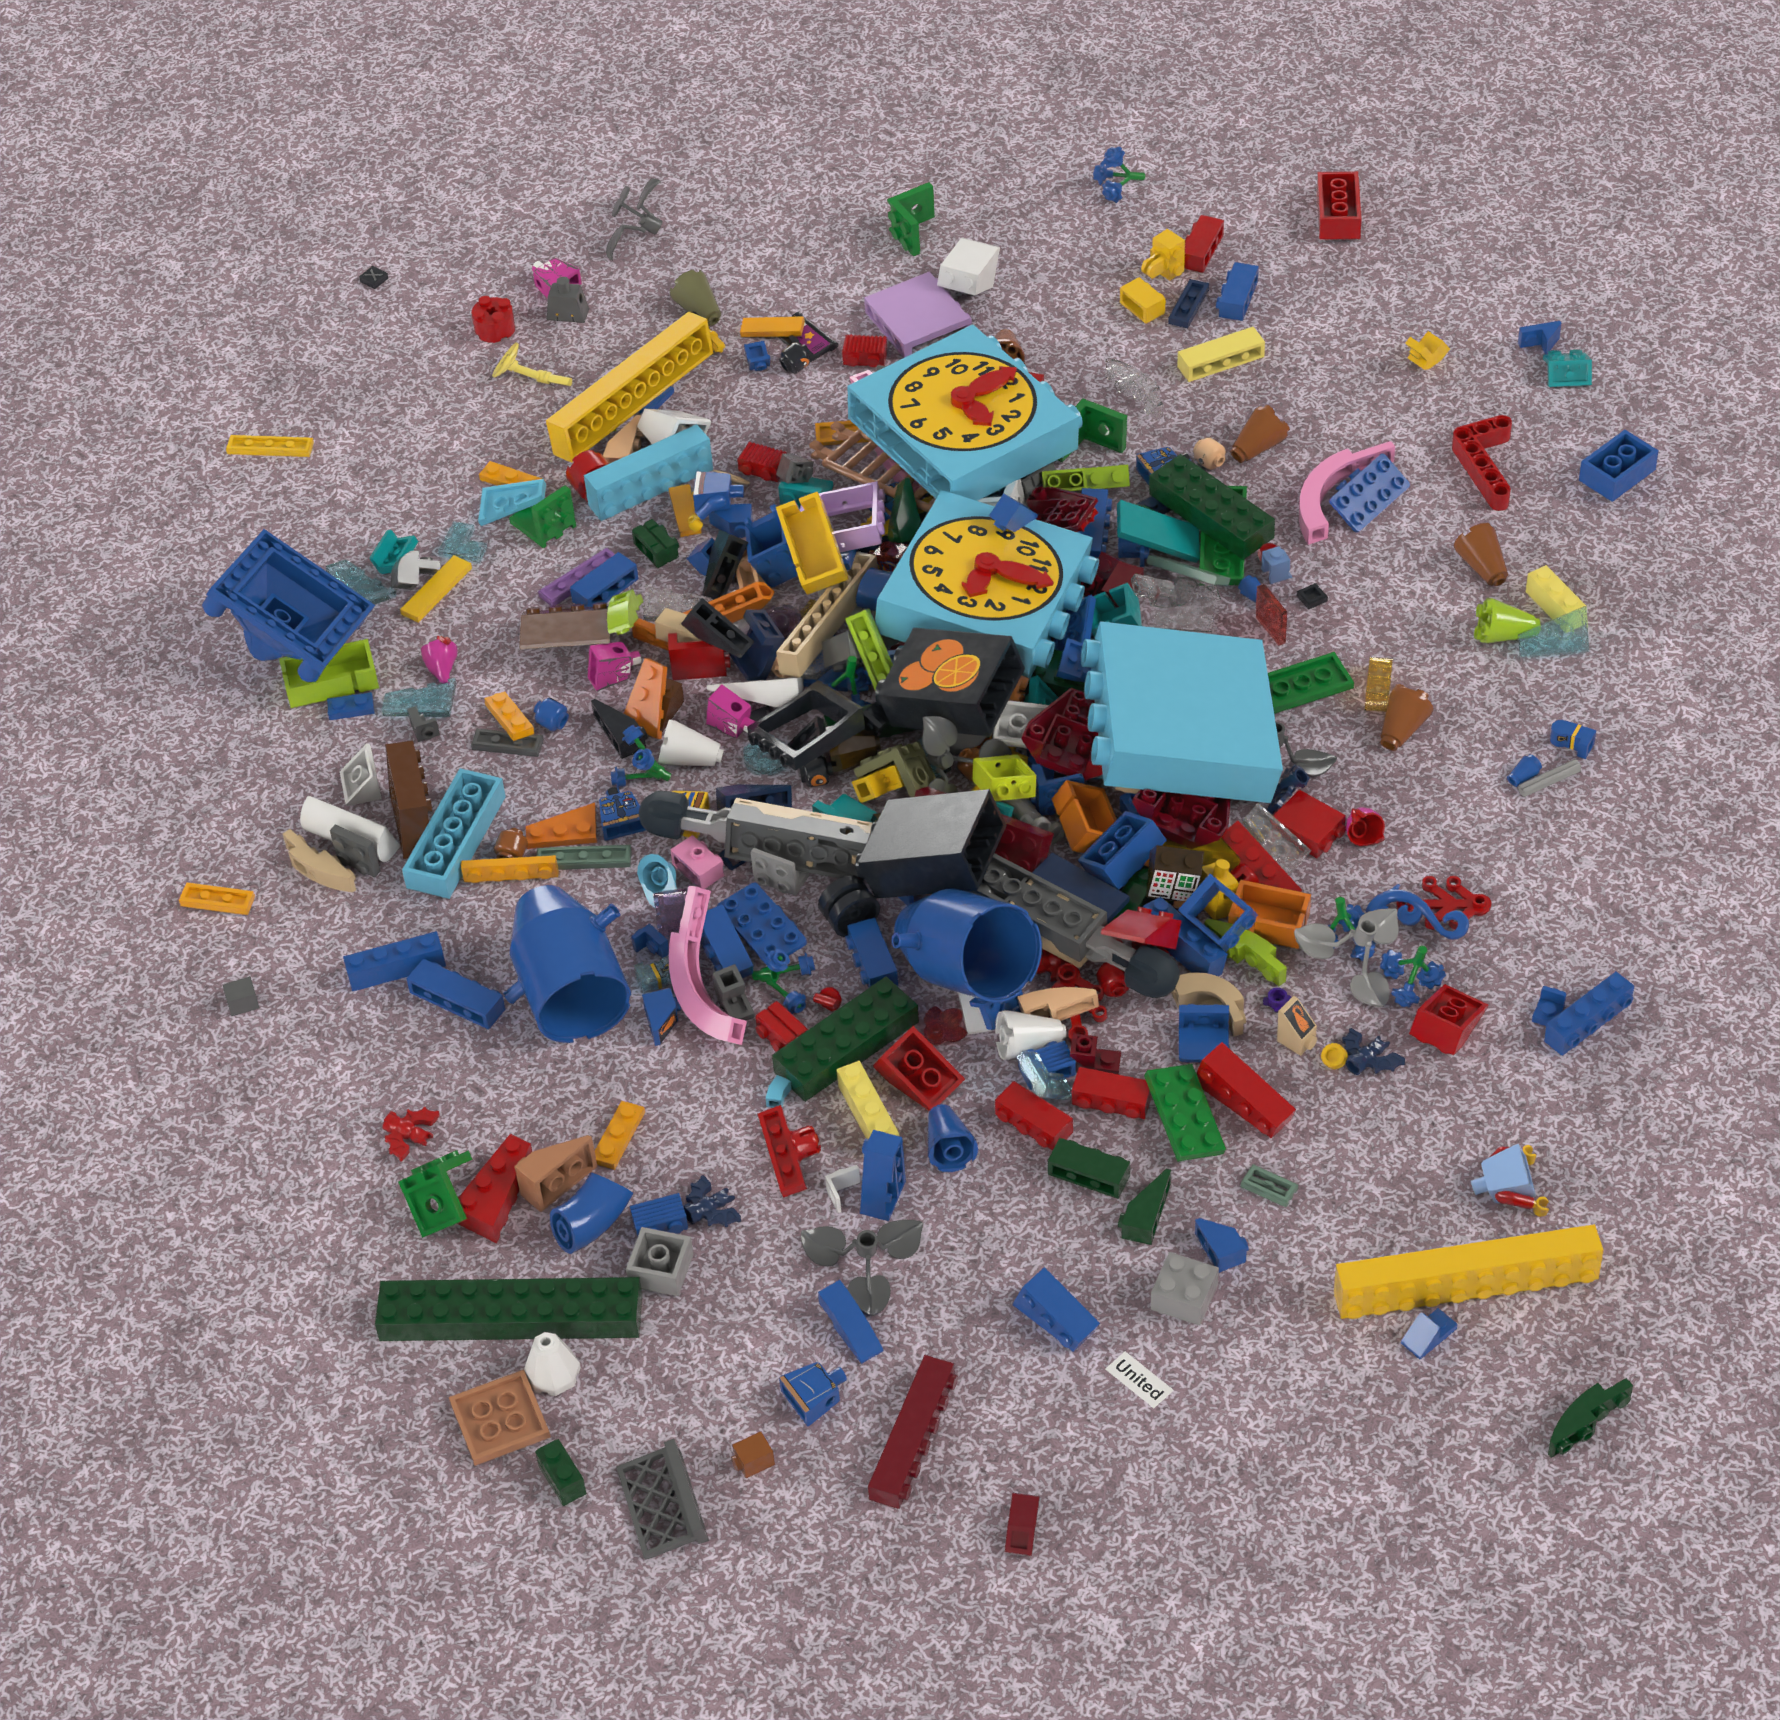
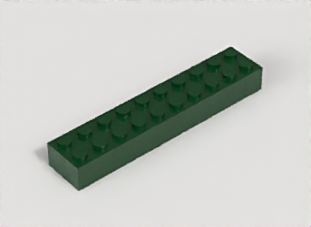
(508, 1309)

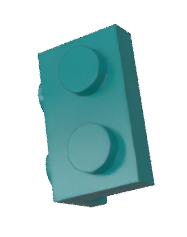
(390, 550)

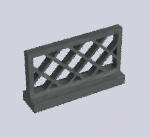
(685, 1499)

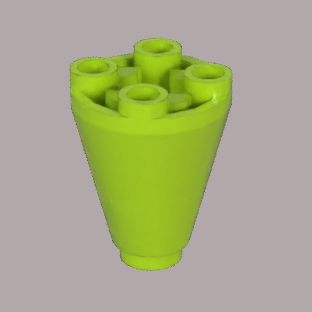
(1501, 622)

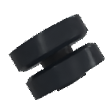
(847, 903)

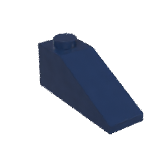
(771, 794)

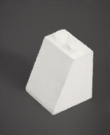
(969, 267)
(661, 424)

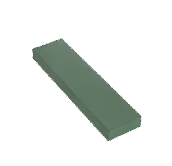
(1188, 570)
(589, 856)

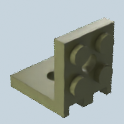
(909, 761)

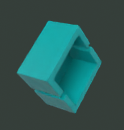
(1126, 613)

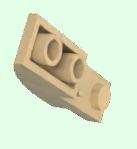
(318, 866)

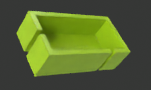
(347, 671)

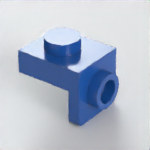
(757, 356)
(1129, 549)

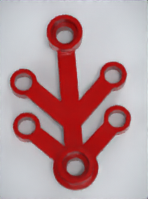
(1448, 903)
(1076, 980)

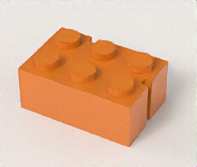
(1083, 813)
(1277, 909)

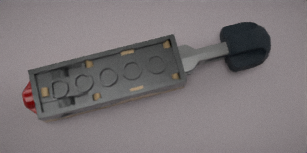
(809, 839)
(1074, 926)

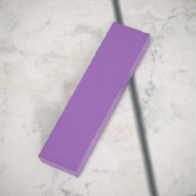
(560, 588)

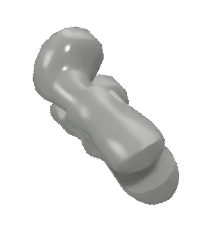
(1027, 813)

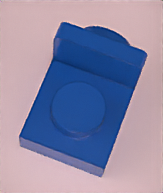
(651, 938)
(1549, 1006)

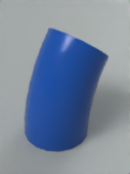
(871, 587)
(588, 1213)

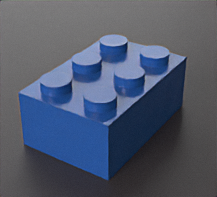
(1618, 465)
(1122, 849)

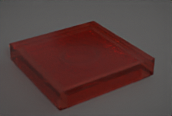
(1271, 614)

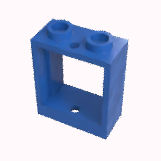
(1200, 899)

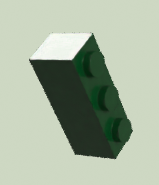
(1089, 1168)

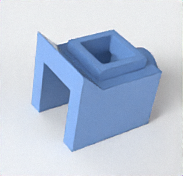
(1277, 563)

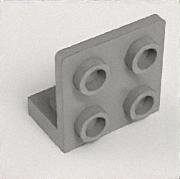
(776, 872)

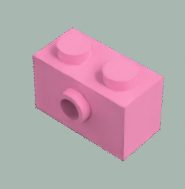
(697, 862)

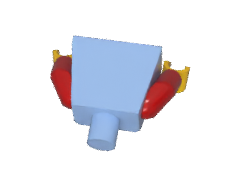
(1510, 1180)

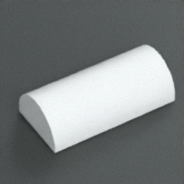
(1014, 722)
(320, 817)

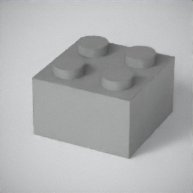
(660, 1260)
(1184, 1288)

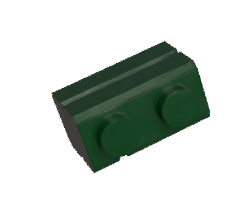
(655, 543)
(560, 1472)

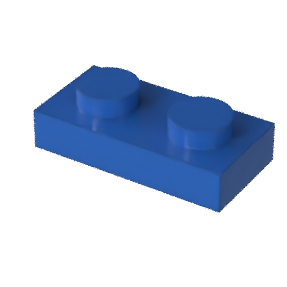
(350, 706)

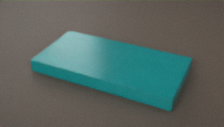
(1158, 531)

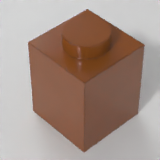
(752, 1455)

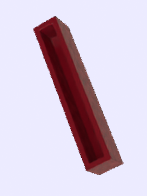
(912, 1431)

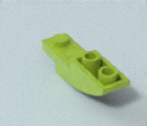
(1092, 478)
(622, 611)
(1254, 949)

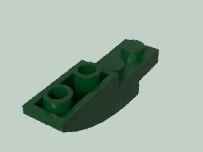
(1580, 1417)

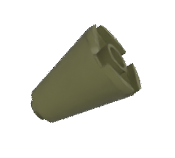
(695, 294)

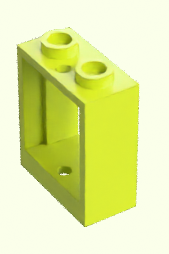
(999, 778)

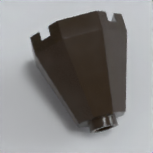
(853, 750)

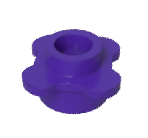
(1276, 994)

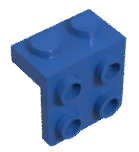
(1047, 789)
(1201, 1030)

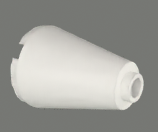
(688, 747)
(1025, 1032)

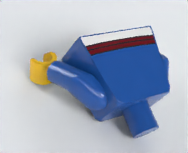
(712, 493)

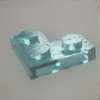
(459, 544)
(1043, 1083)

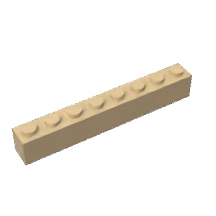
(822, 620)

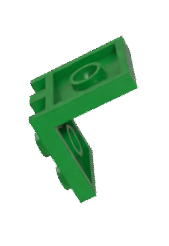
(905, 220)
(1094, 430)
(547, 517)
(433, 1182)

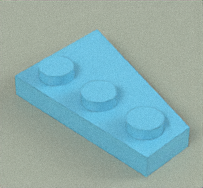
(508, 499)

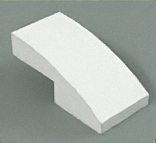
(972, 1016)

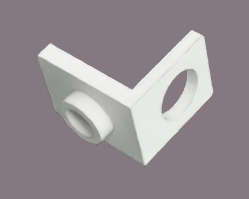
(839, 1180)

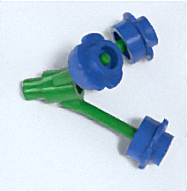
(641, 760)
(777, 964)

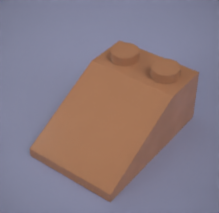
(554, 1170)

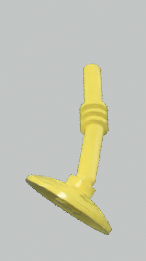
(508, 362)

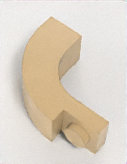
(1211, 990)

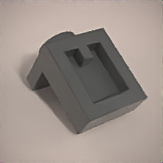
(422, 728)

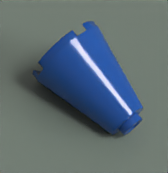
(949, 1140)

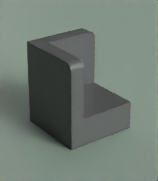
(241, 996)

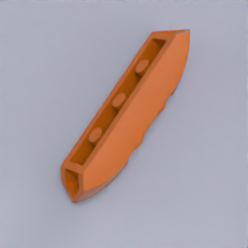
(737, 602)

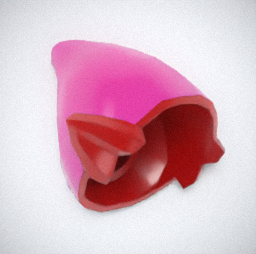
(440, 657)
(1369, 823)

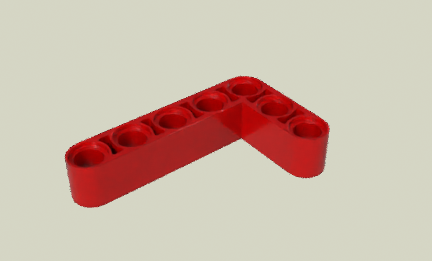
(1469, 447)

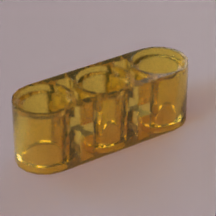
(1378, 684)

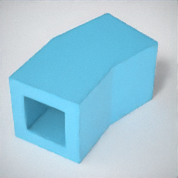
(777, 1091)

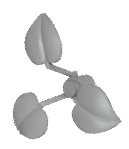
(1377, 925)

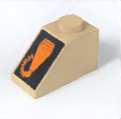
(1296, 1027)

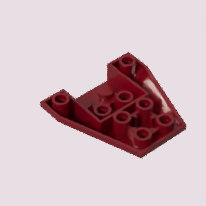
(1061, 507)
(1061, 736)
(1185, 817)

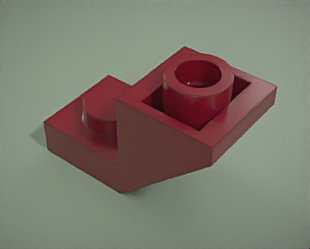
(1105, 568)
(1085, 1052)
(1022, 1524)

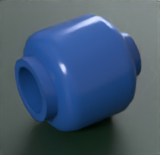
(551, 714)

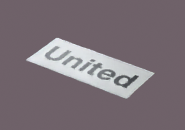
(1139, 1379)

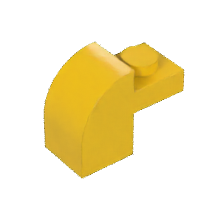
(1427, 351)
(877, 783)

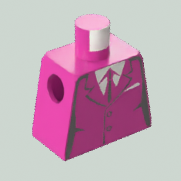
(549, 272)
(610, 664)
(728, 712)

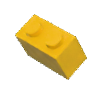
(1142, 300)

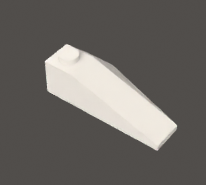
(769, 692)

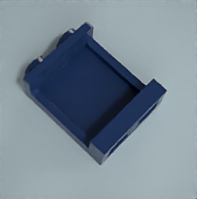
(761, 655)

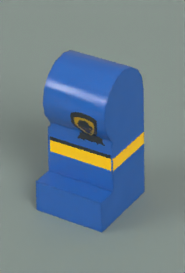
(1573, 737)

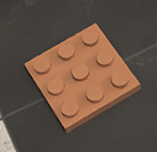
(499, 1417)

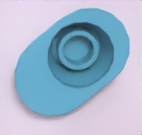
(656, 875)

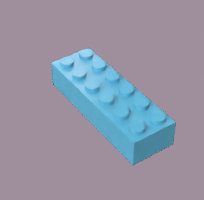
(648, 472)
(454, 833)

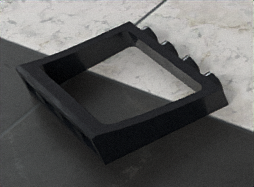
(819, 697)

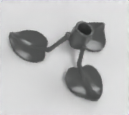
(647, 221)
(938, 736)
(1312, 761)
(871, 1293)

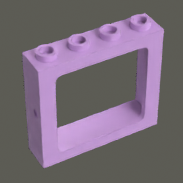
(857, 498)

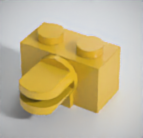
(1166, 256)

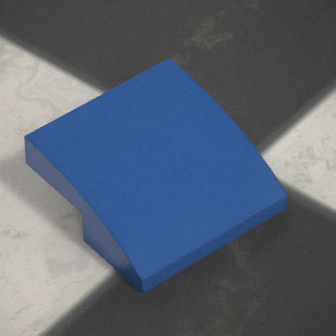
(1070, 662)

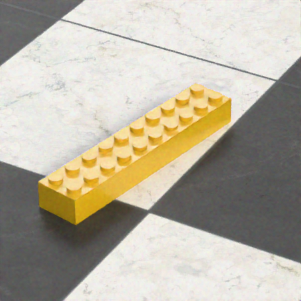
(629, 386)
(1468, 1271)

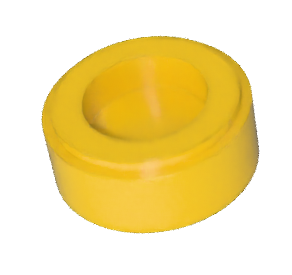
(1334, 1056)

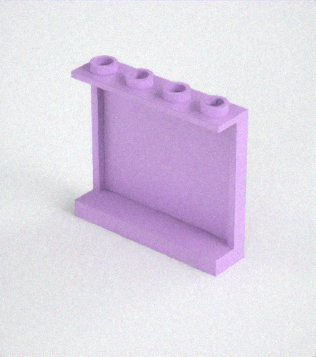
(915, 312)

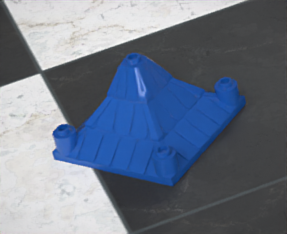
(287, 605)

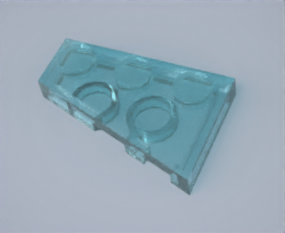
(357, 580)
(1559, 636)
(430, 701)

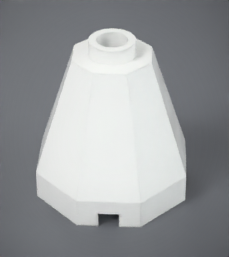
(551, 1365)

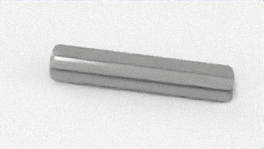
(1549, 777)

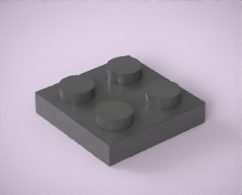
(355, 851)

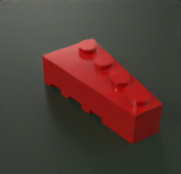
(1243, 1091)
(494, 1190)

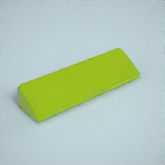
(870, 645)

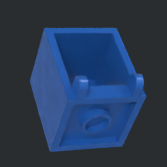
(769, 549)

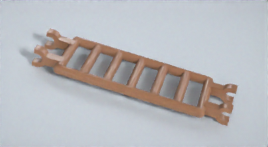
(850, 438)

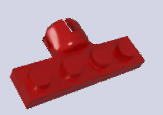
(1255, 862)
(787, 1149)

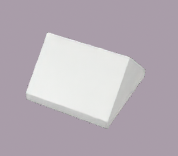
(360, 778)

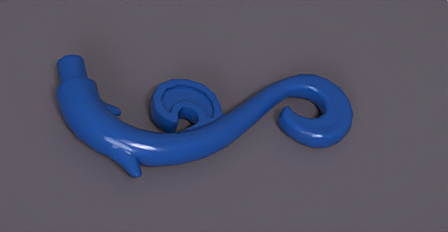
(1420, 909)

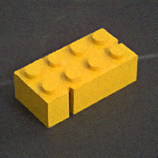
(812, 543)

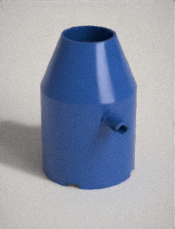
(969, 944)
(566, 965)

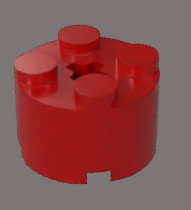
(493, 319)
(583, 464)

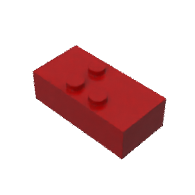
(1339, 205)

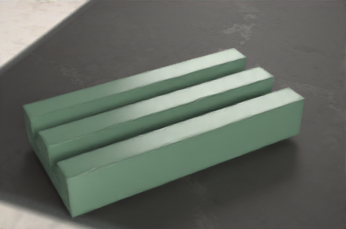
(1266, 1188)

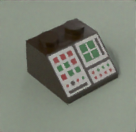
(1173, 873)

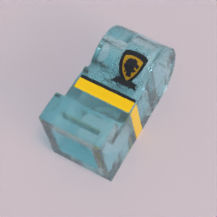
(653, 976)

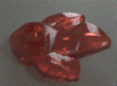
(945, 1024)

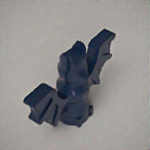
(1291, 780)
(1364, 1057)
(706, 1207)

